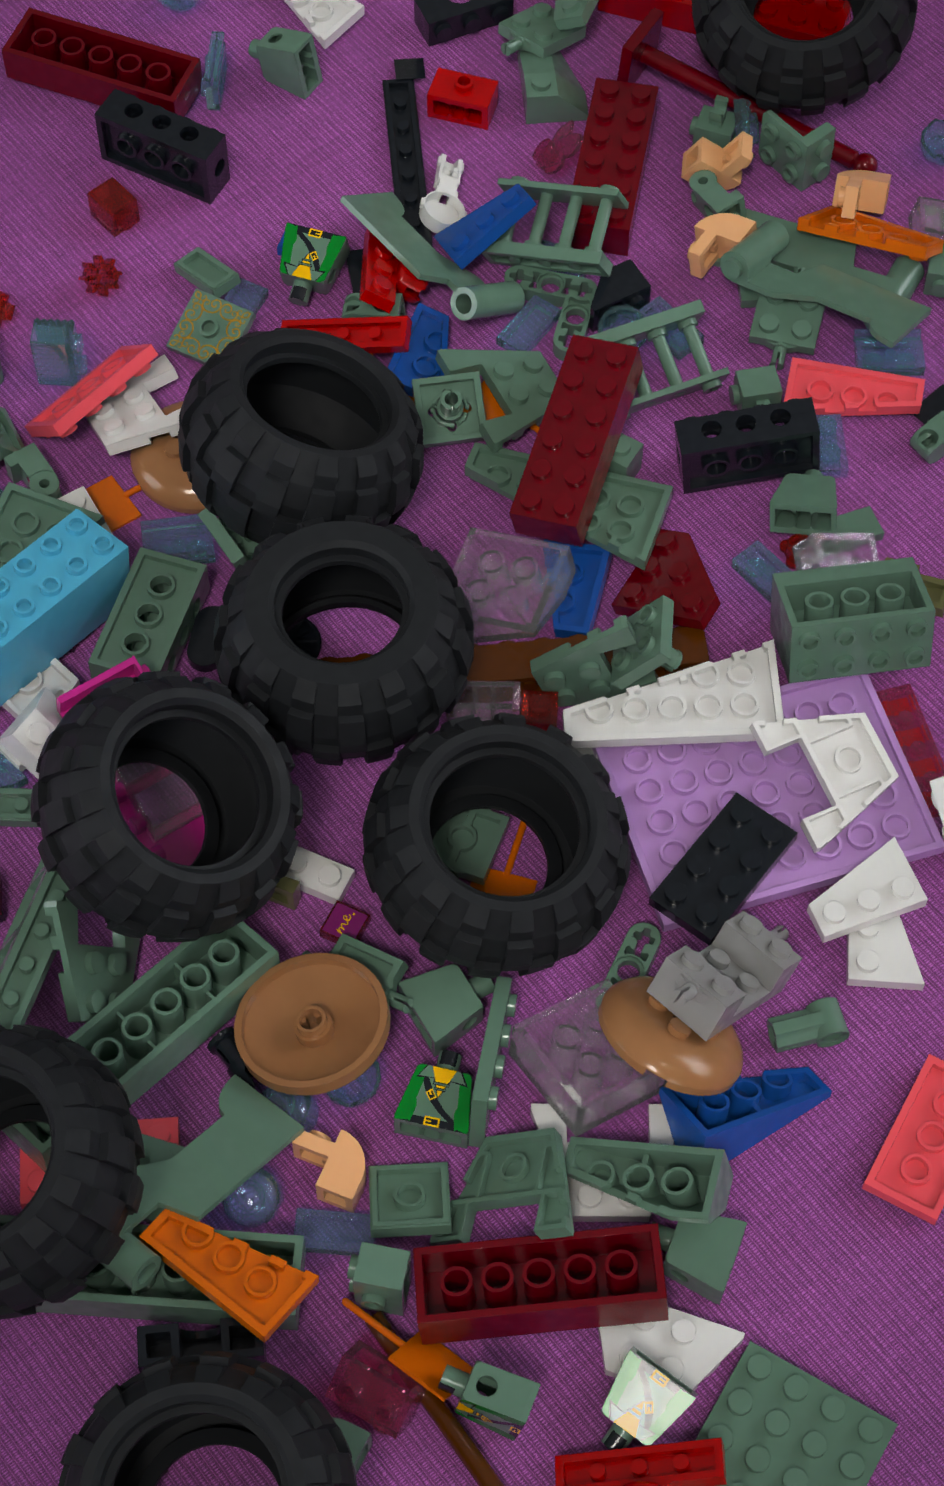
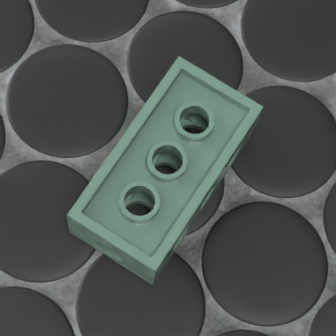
(152, 613)

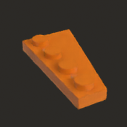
(871, 232)
(242, 1281)

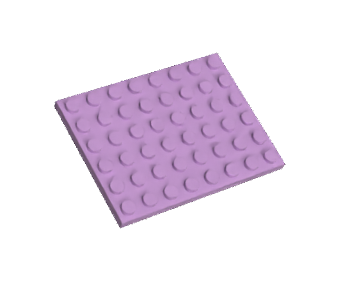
(681, 789)

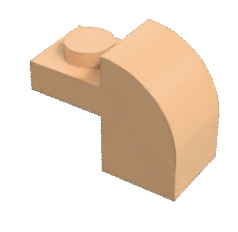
(724, 162)
(861, 191)
(714, 238)
(342, 1164)

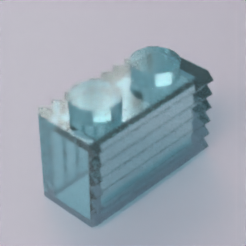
(57, 352)

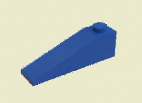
(745, 1111)

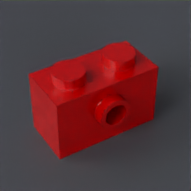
(462, 98)

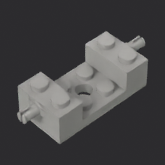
(726, 978)

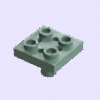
(448, 397)
(653, 644)

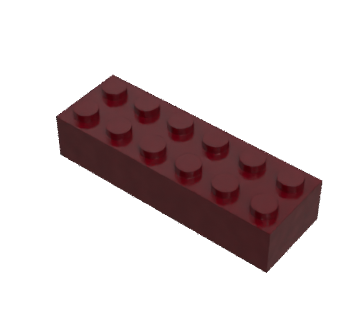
(94, 62)
(615, 155)
(576, 440)
(539, 1284)

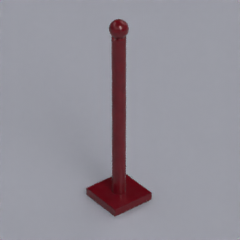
(642, 51)

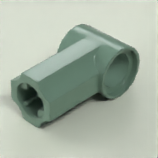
(818, 1023)

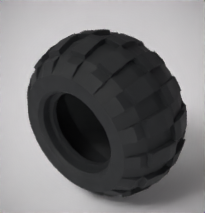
(803, 72)
(299, 432)
(360, 704)
(224, 760)
(509, 770)
(89, 1174)
(201, 1404)

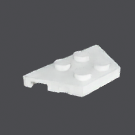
(682, 1345)

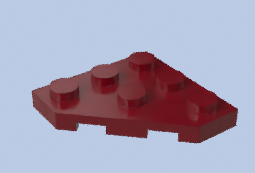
(676, 573)

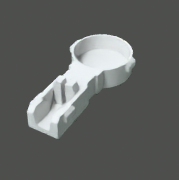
(437, 215)

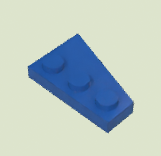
(483, 226)
(427, 336)
(584, 595)

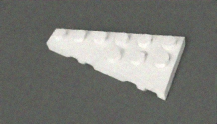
(685, 707)

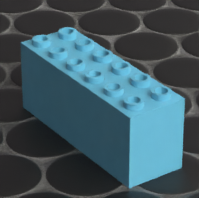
(56, 596)

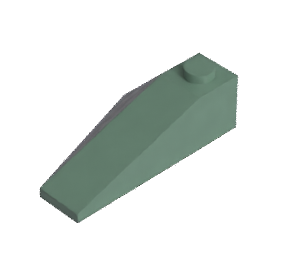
(550, 89)
(660, 1178)

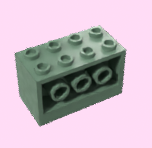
(851, 619)

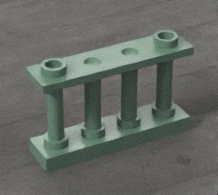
(561, 255)
(655, 329)

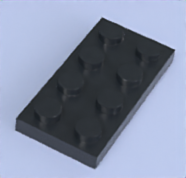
(723, 868)

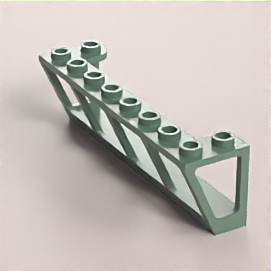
(28, 948)

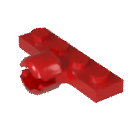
(385, 276)
(372, 334)
(652, 1465)

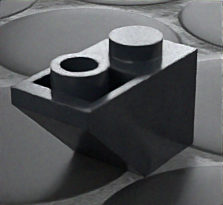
(623, 287)

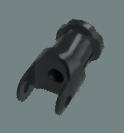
(225, 1048)

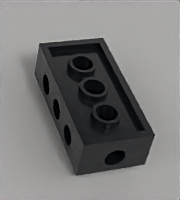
(162, 146)
(762, 444)

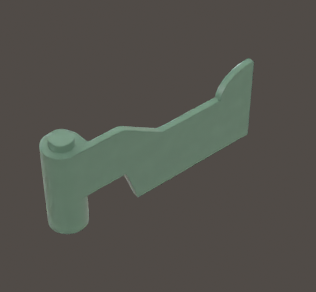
(813, 250)
(750, 266)
(471, 296)
(205, 1171)

